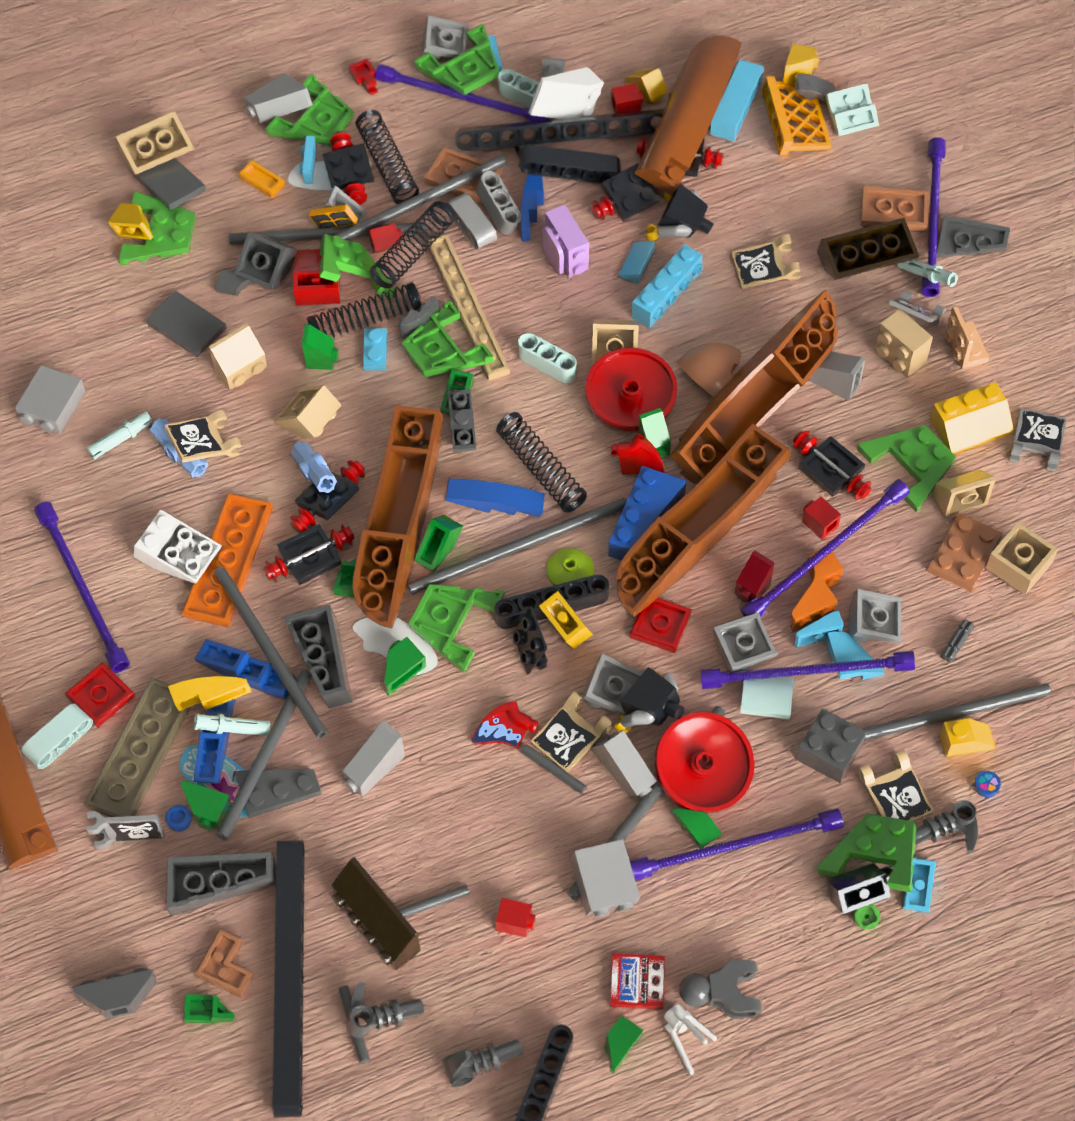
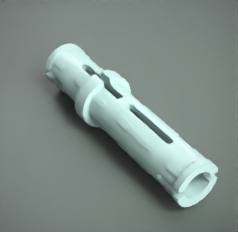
(933, 273)
(124, 432)
(235, 725)

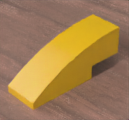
(208, 691)

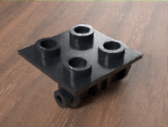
(530, 642)

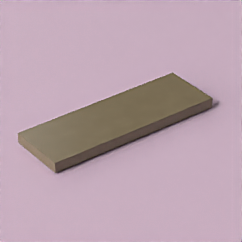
(137, 753)

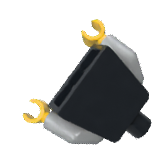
(682, 216)
(650, 701)

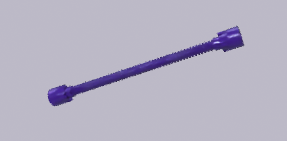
(390, 75)
(936, 152)
(892, 495)
(115, 656)
(899, 661)
(826, 821)

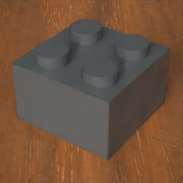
(831, 745)

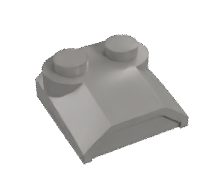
(444, 38)
(875, 617)
(743, 643)
(609, 683)

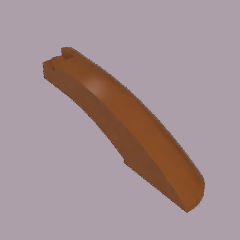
(688, 112)
(759, 387)
(397, 513)
(699, 519)
(23, 824)

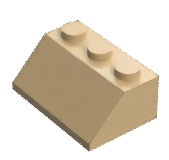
(153, 143)

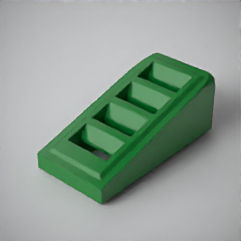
(459, 376)

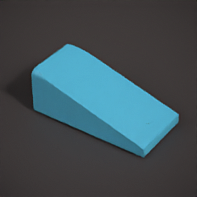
(818, 630)
(922, 882)

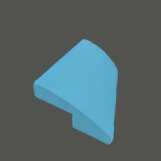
(845, 648)

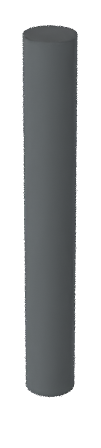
(554, 769)
(434, 901)
(359, 1043)

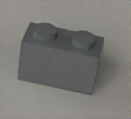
(264, 260)

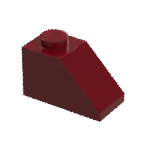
(754, 578)

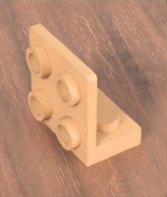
(965, 340)

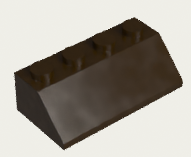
(867, 249)
(375, 914)

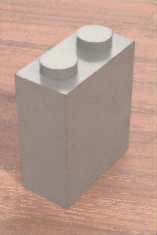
(50, 400)
(605, 878)

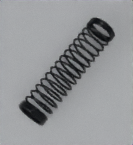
(394, 192)
(377, 279)
(412, 294)
(573, 505)

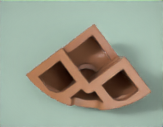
(711, 365)

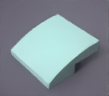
(851, 109)
(768, 697)

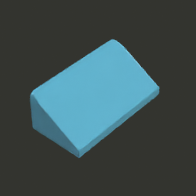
(637, 261)

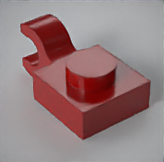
(364, 73)

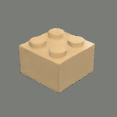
(903, 343)
(1021, 558)

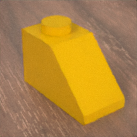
(800, 60)
(650, 83)
(130, 222)
(565, 620)
(966, 737)

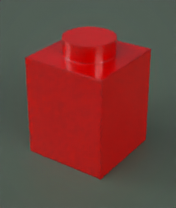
(626, 98)
(384, 237)
(821, 517)
(515, 917)

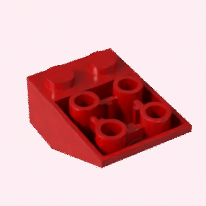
(307, 285)

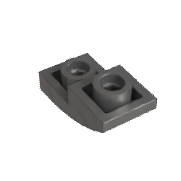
(812, 86)
(414, 319)

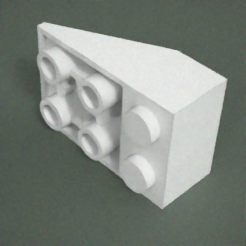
(175, 548)

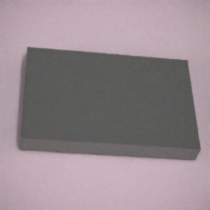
(171, 183)
(186, 323)

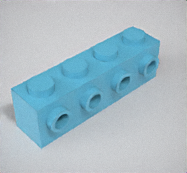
(736, 100)
(667, 286)

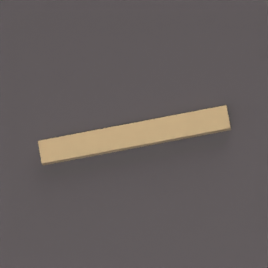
(467, 304)

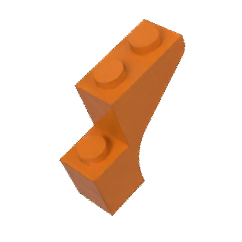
(818, 598)

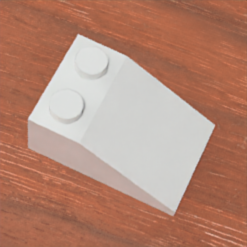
(567, 94)

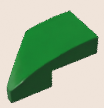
(344, 580)
(698, 825)
(205, 1009)
(620, 1041)

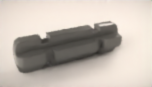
(957, 640)

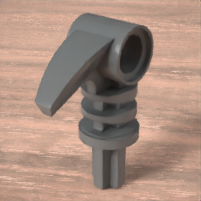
(951, 823)
(377, 1016)
(463, 1064)

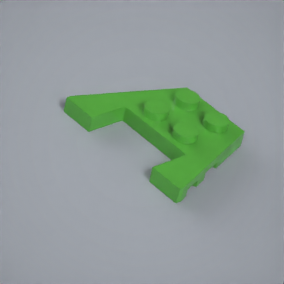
(466, 70)
(322, 119)
(170, 230)
(349, 257)
(436, 352)
(919, 454)
(442, 615)
(878, 841)

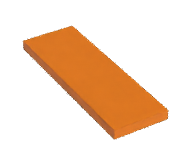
(240, 534)

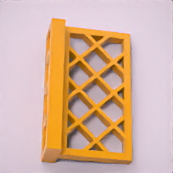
(780, 116)

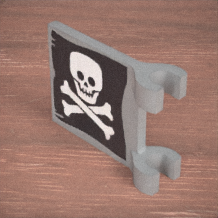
(904, 304)
(1039, 434)
(124, 828)

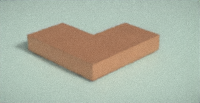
(219, 968)

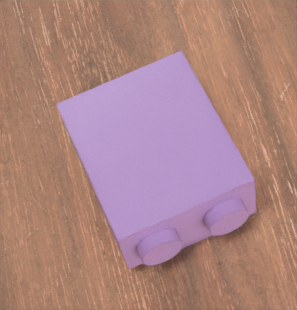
(565, 243)

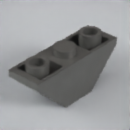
(462, 420)
(116, 994)

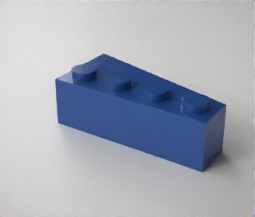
(649, 498)

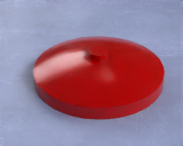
(629, 385)
(704, 762)

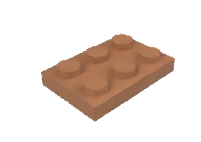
(451, 164)
(890, 204)
(964, 552)

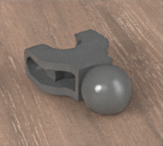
(722, 991)

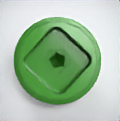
(867, 916)

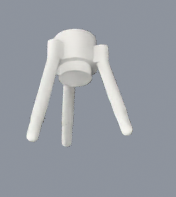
(681, 1020)

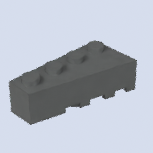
(321, 647)
(214, 878)

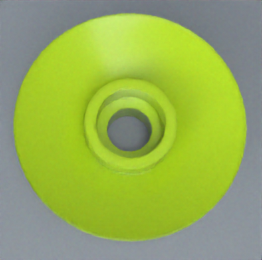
(560, 573)

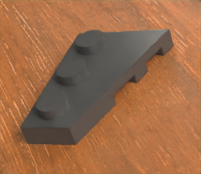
(970, 237)
(280, 789)

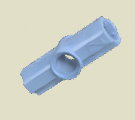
(194, 467)
(313, 467)

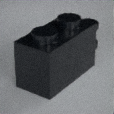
(859, 887)

